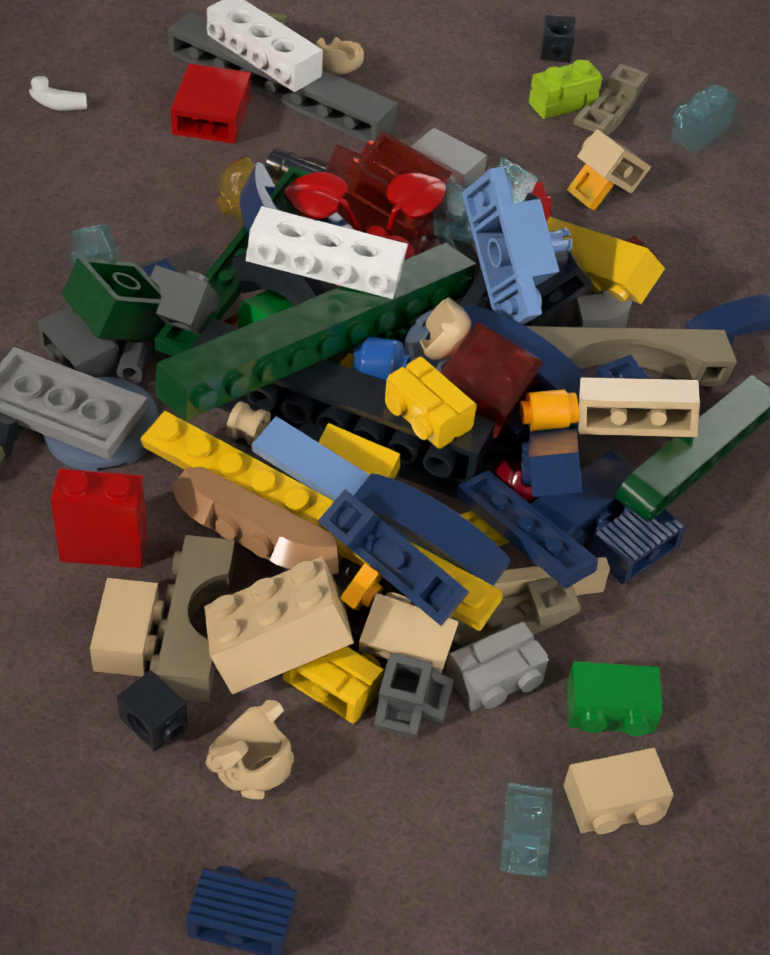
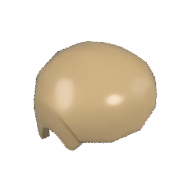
(340, 56)
(448, 329)

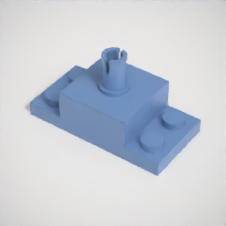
(512, 245)

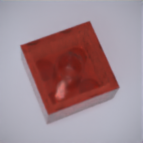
(492, 374)

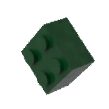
(114, 299)

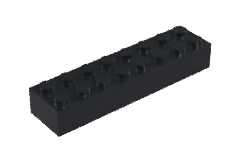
(357, 404)

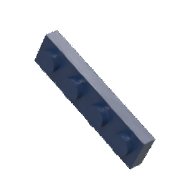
(527, 529)

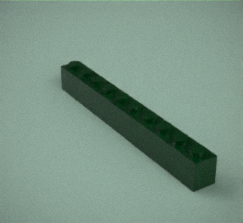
(306, 334)

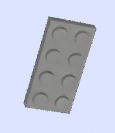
(67, 403)

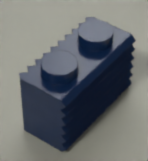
(634, 544)
(241, 911)

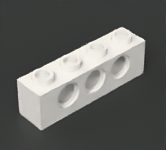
(265, 43)
(326, 252)

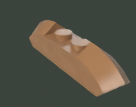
(252, 520)

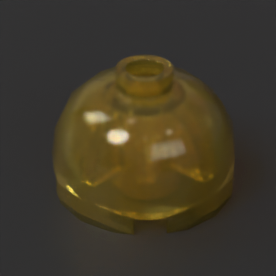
(230, 187)

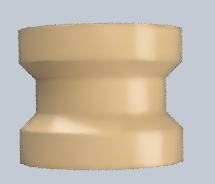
(246, 422)

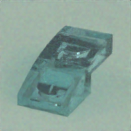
(526, 830)

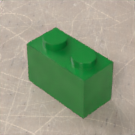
(614, 698)

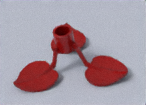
(321, 193)

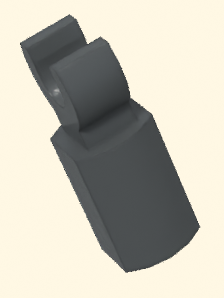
(133, 360)

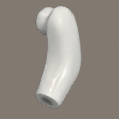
(56, 99)

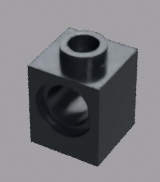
(558, 38)
(153, 711)

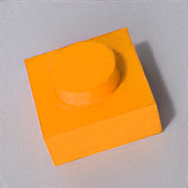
(590, 187)
(363, 588)

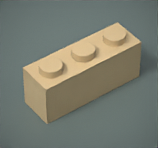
(639, 407)

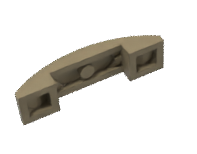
(615, 102)
(540, 608)

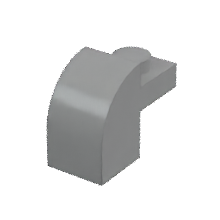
(600, 311)

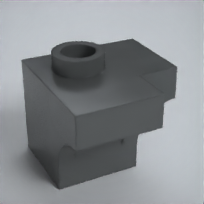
(184, 298)
(409, 694)

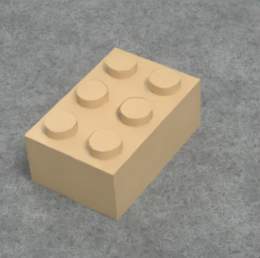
(277, 625)

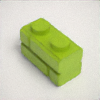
(565, 88)

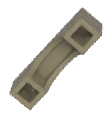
(203, 575)

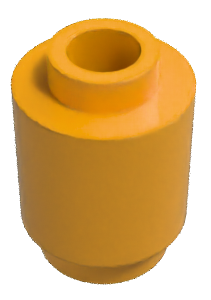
(549, 410)

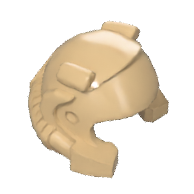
(252, 752)

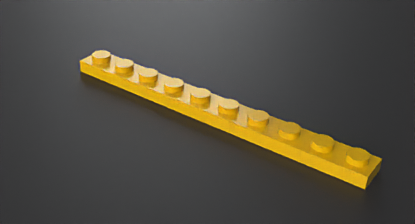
(193, 448)

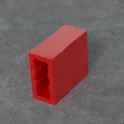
(211, 103)
(99, 518)

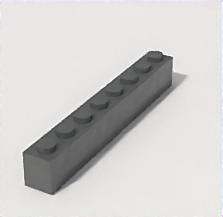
(327, 99)

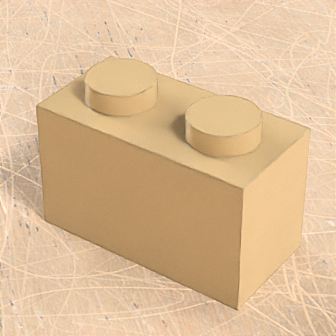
(613, 161)
(126, 627)
(405, 630)
(618, 791)

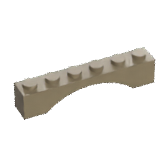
(675, 352)

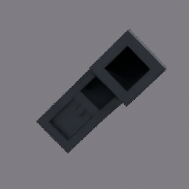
(290, 285)

